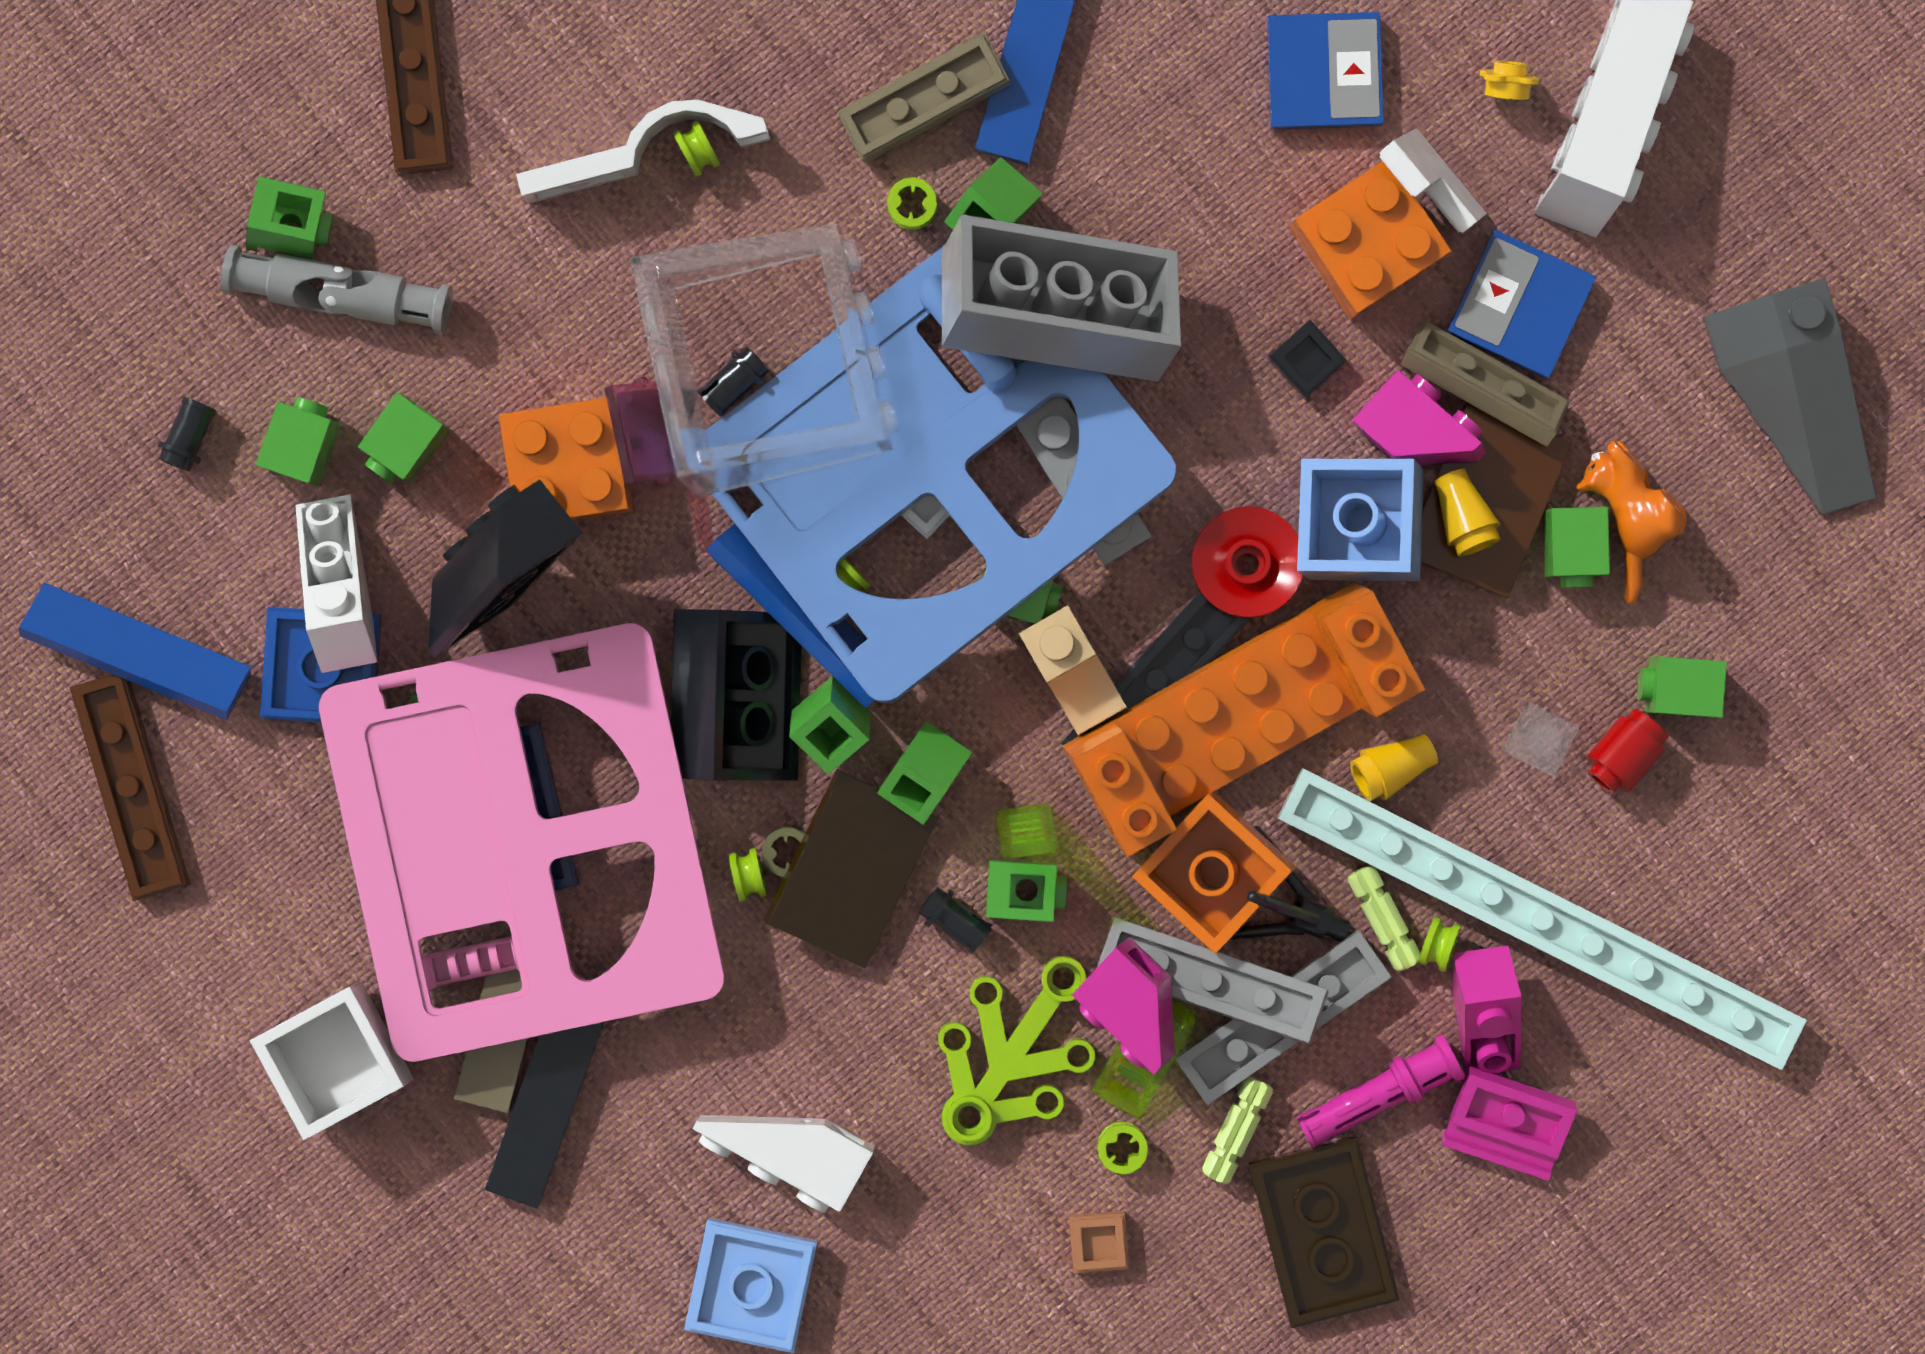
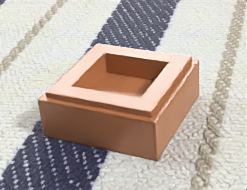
(1098, 1241)

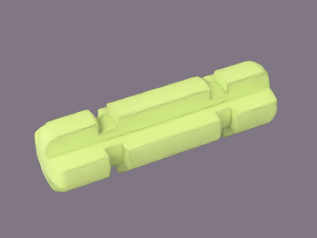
(1384, 918)
(1237, 1130)

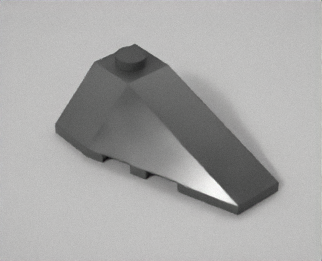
(1797, 383)

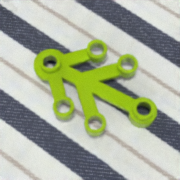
(1009, 1059)

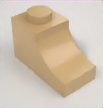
(1073, 670)

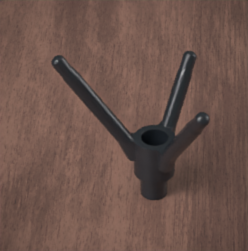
(1304, 915)

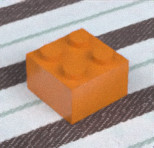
(1369, 239)
(571, 453)
(1211, 868)

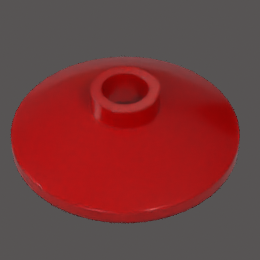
(1253, 534)

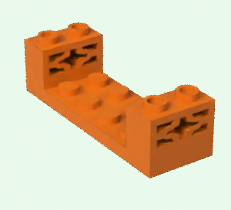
(1241, 713)

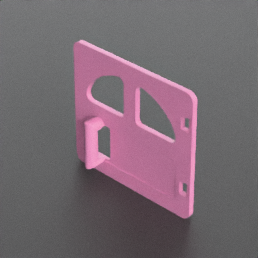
(455, 841)

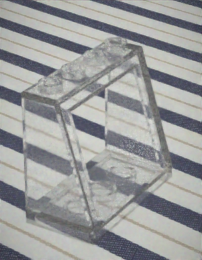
(759, 460)

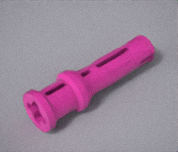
(1404, 1081)

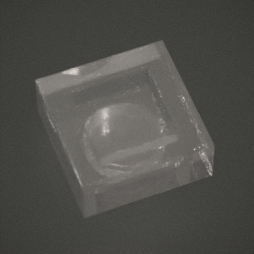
(1540, 739)

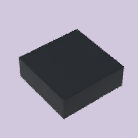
(1307, 359)

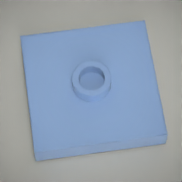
(750, 1285)

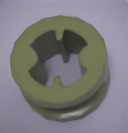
(769, 852)

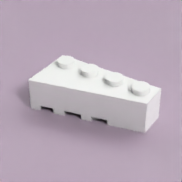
(1617, 113)

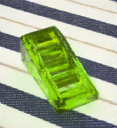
(1026, 831)
(1127, 1098)

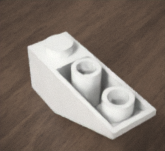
(334, 585)
(801, 1151)

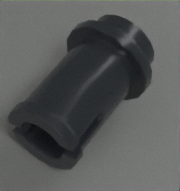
(733, 380)
(186, 435)
(954, 919)

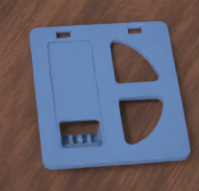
(830, 511)

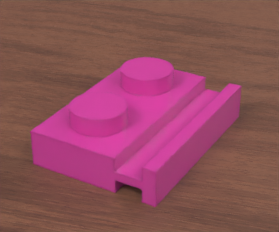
(1509, 1123)

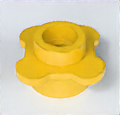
(1509, 80)

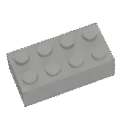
(1060, 298)

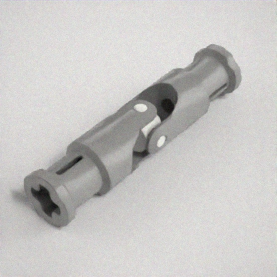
(345, 291)

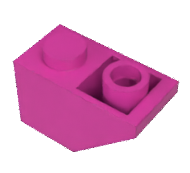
(1411, 425)
(1134, 1003)
(1487, 1009)

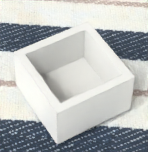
(331, 1060)

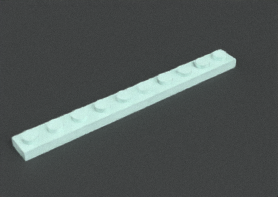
(1541, 919)

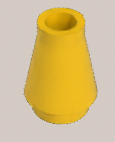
(1466, 516)
(1391, 766)

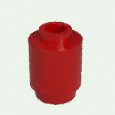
(1626, 752)

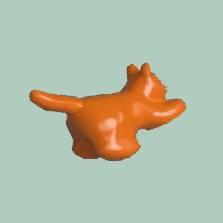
(1642, 513)

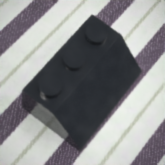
(497, 562)
(734, 695)

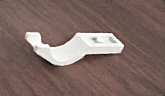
(625, 160)

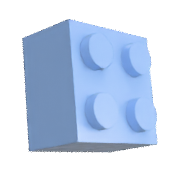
(1360, 519)

